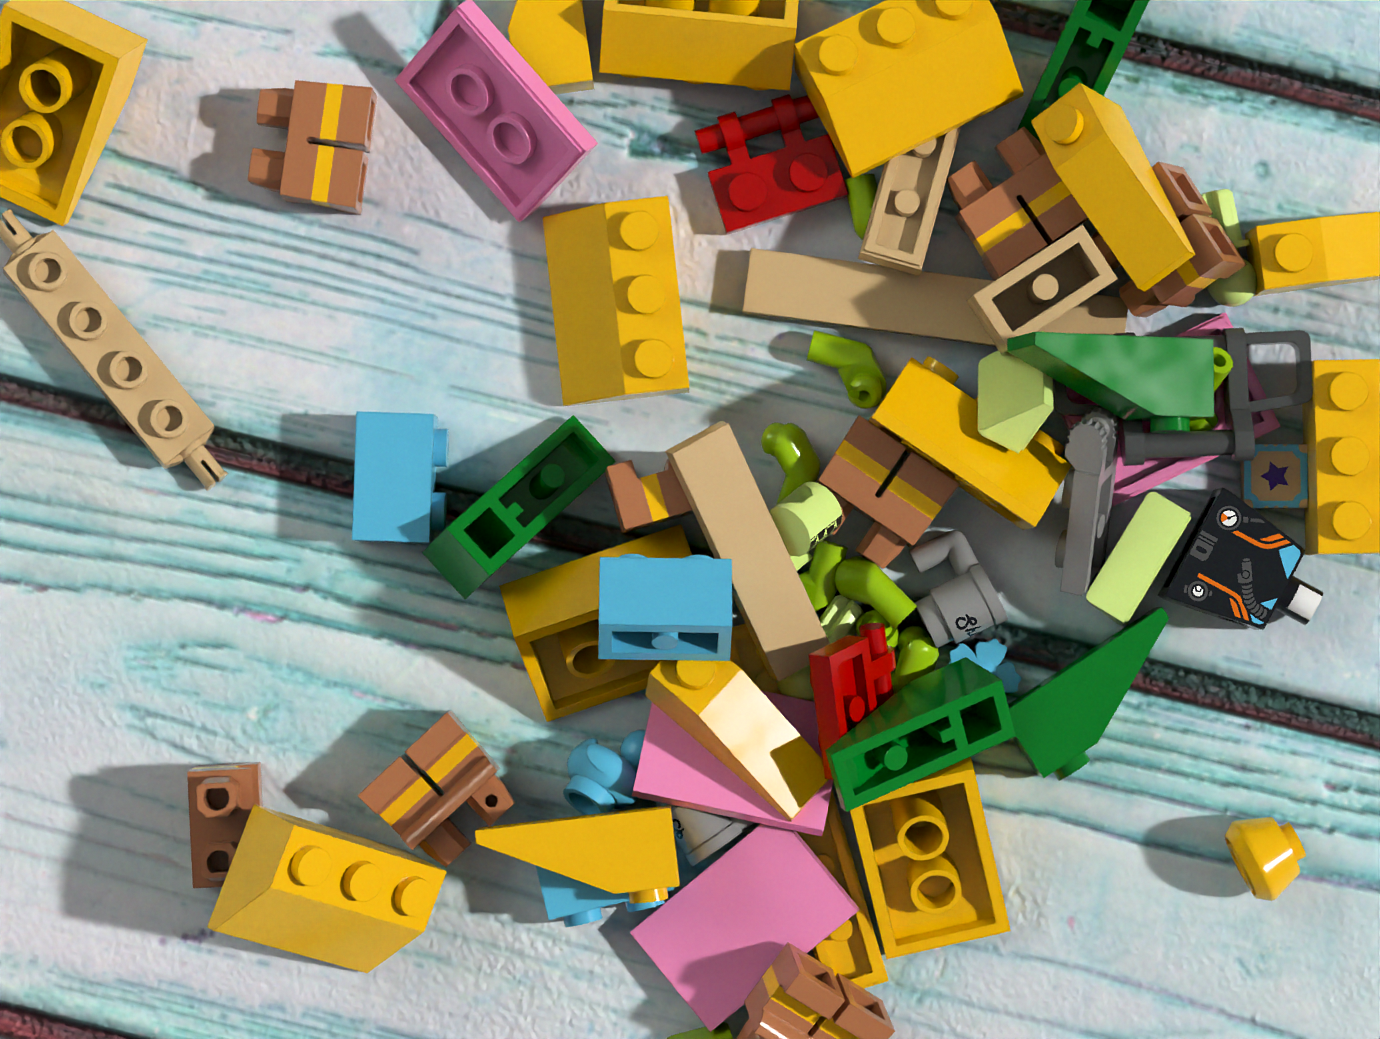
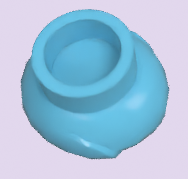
(602, 777)

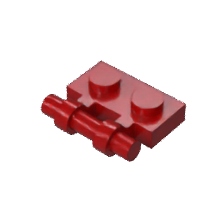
(776, 182)
(850, 683)

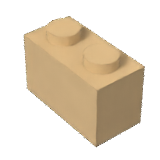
(1042, 288)

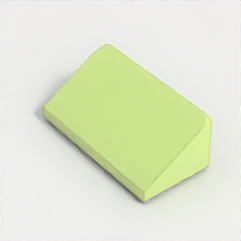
(1012, 400)
(1138, 557)

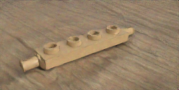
(109, 350)

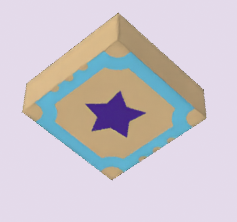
(1276, 477)

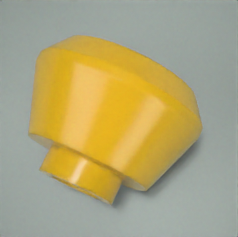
(1265, 855)

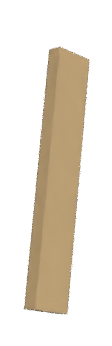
(893, 300)

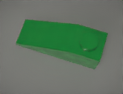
(1085, 51)
(1130, 376)
(518, 507)
(1075, 704)
(920, 732)

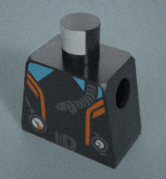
(1239, 567)

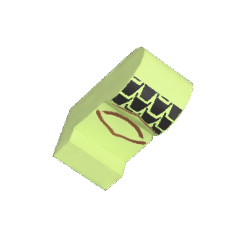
(806, 520)

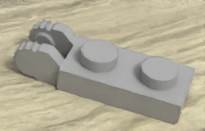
(1089, 497)

